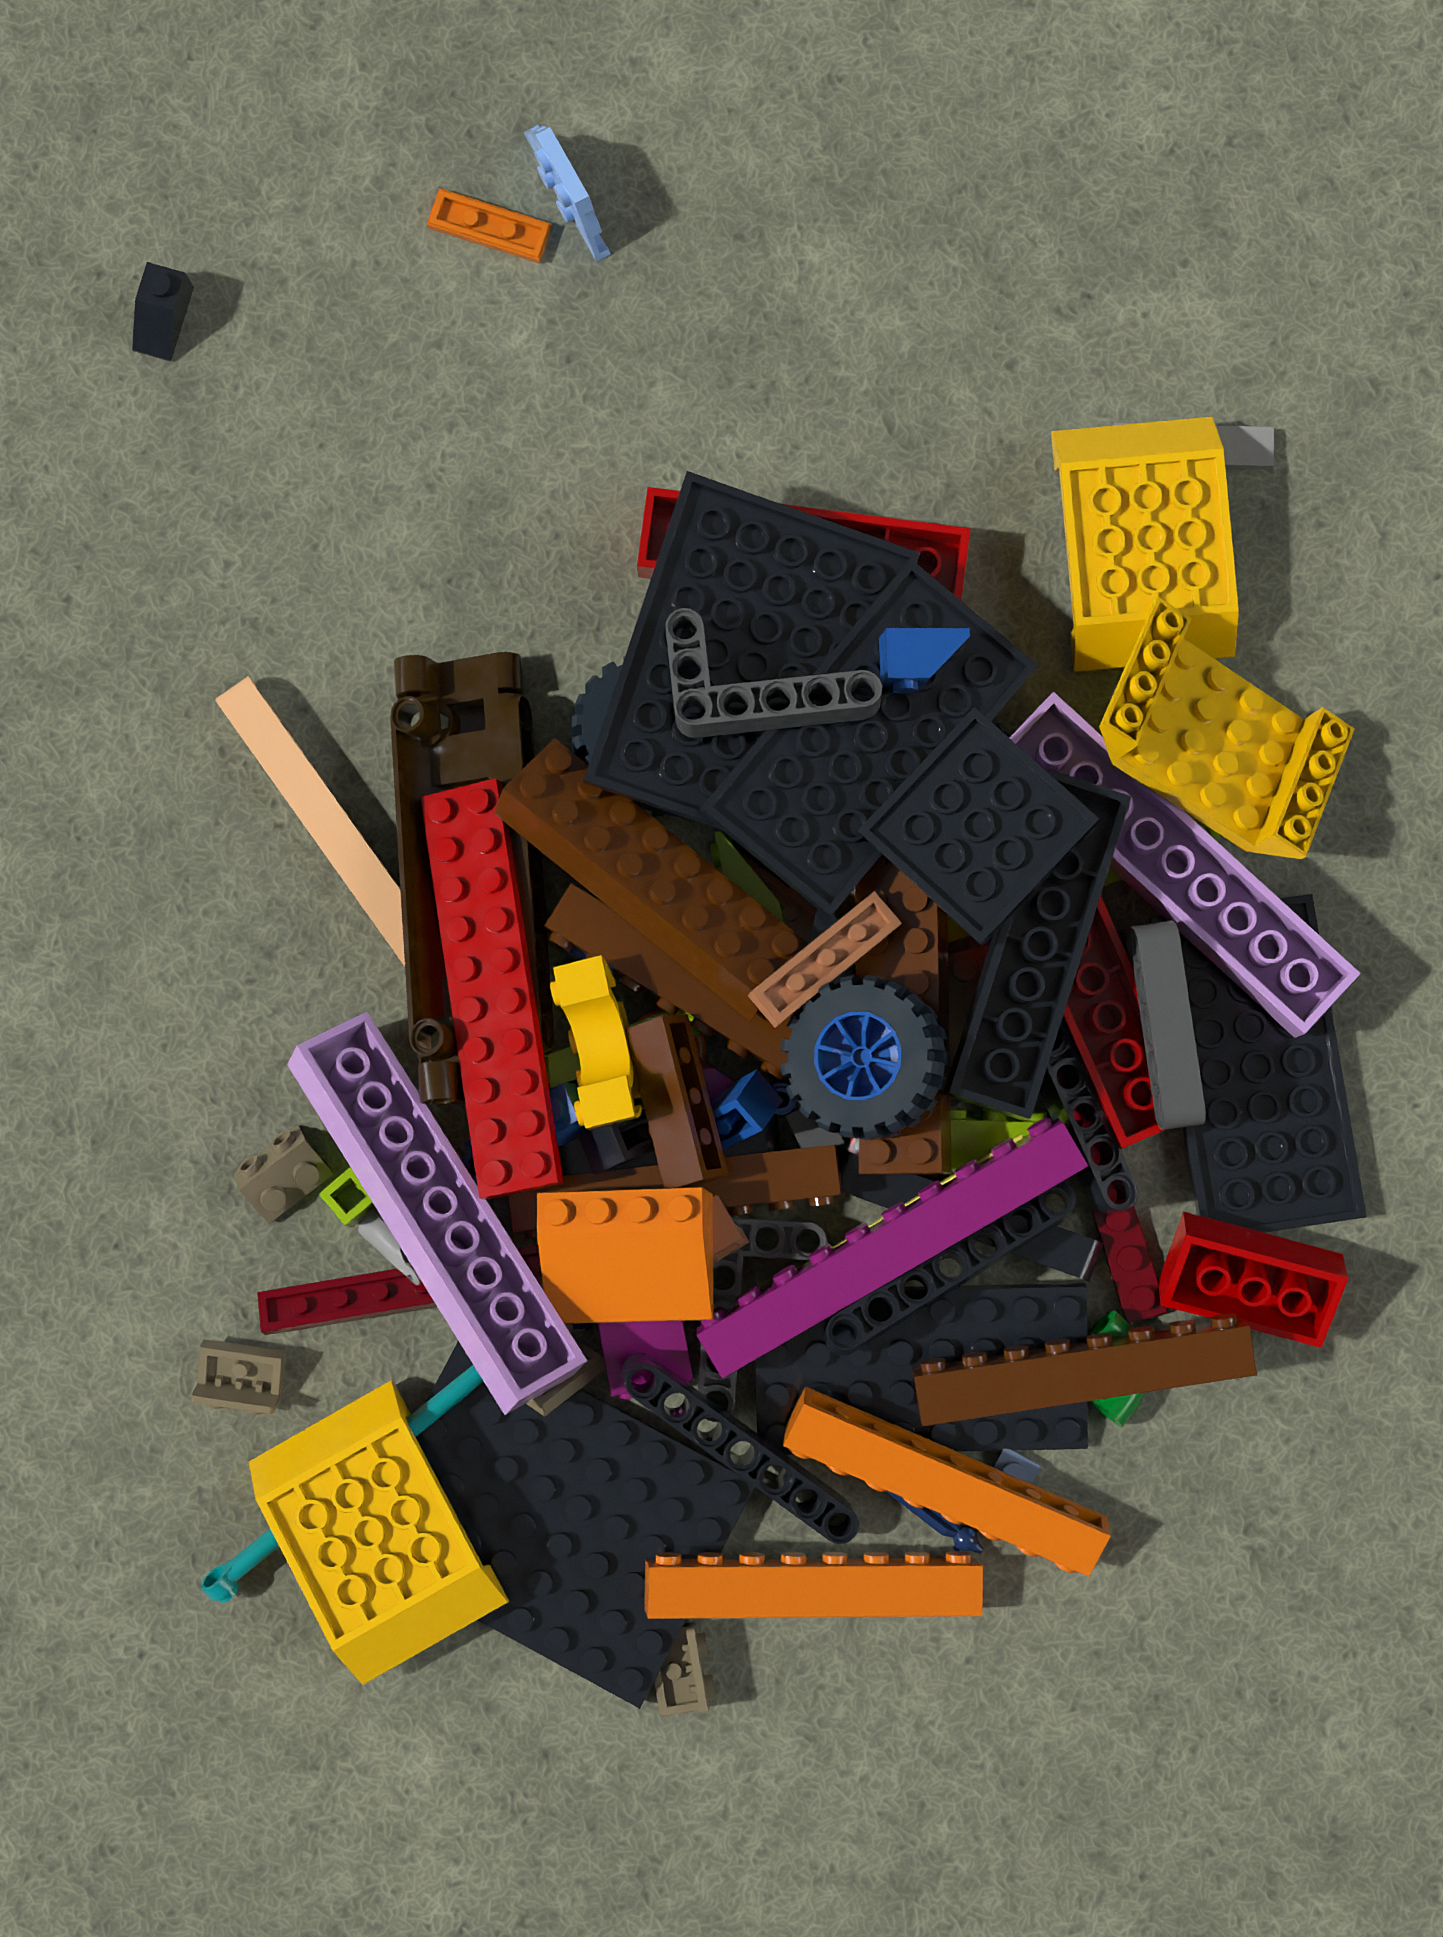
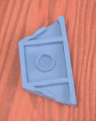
(573, 199)

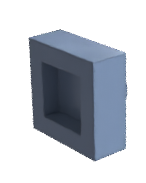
(1016, 1465)

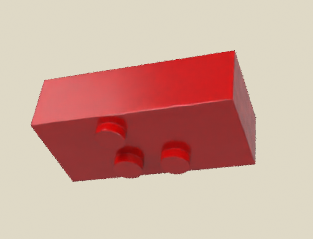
(1258, 1276)

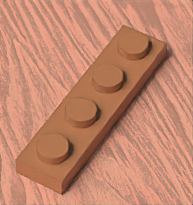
(824, 959)

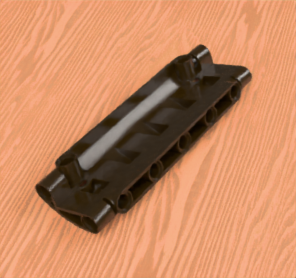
(484, 740)

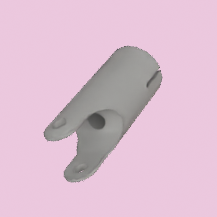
(377, 1233)

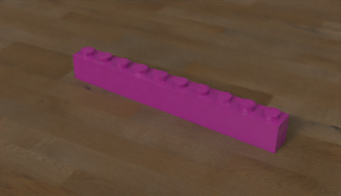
(891, 1246)

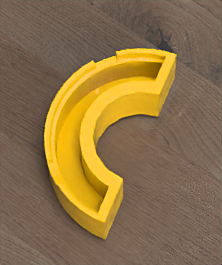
(599, 1037)

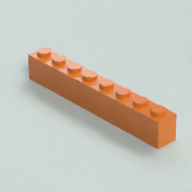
(946, 1482)
(813, 1586)

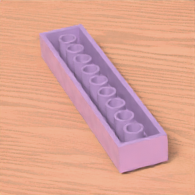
(1198, 881)
(436, 1212)

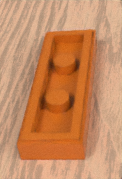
(489, 225)

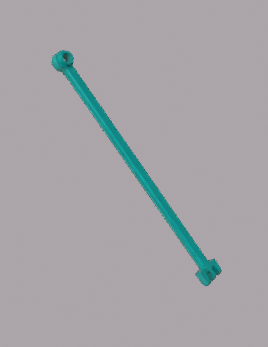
(221, 1581)

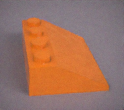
(627, 1254)

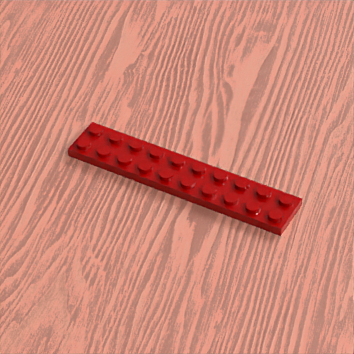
(491, 991)

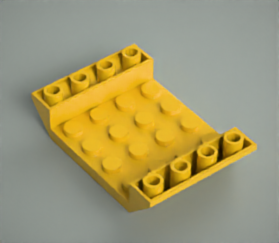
(1146, 523)
(1221, 742)
(372, 1535)

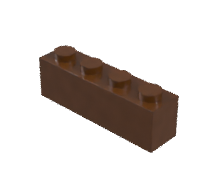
(676, 1102)

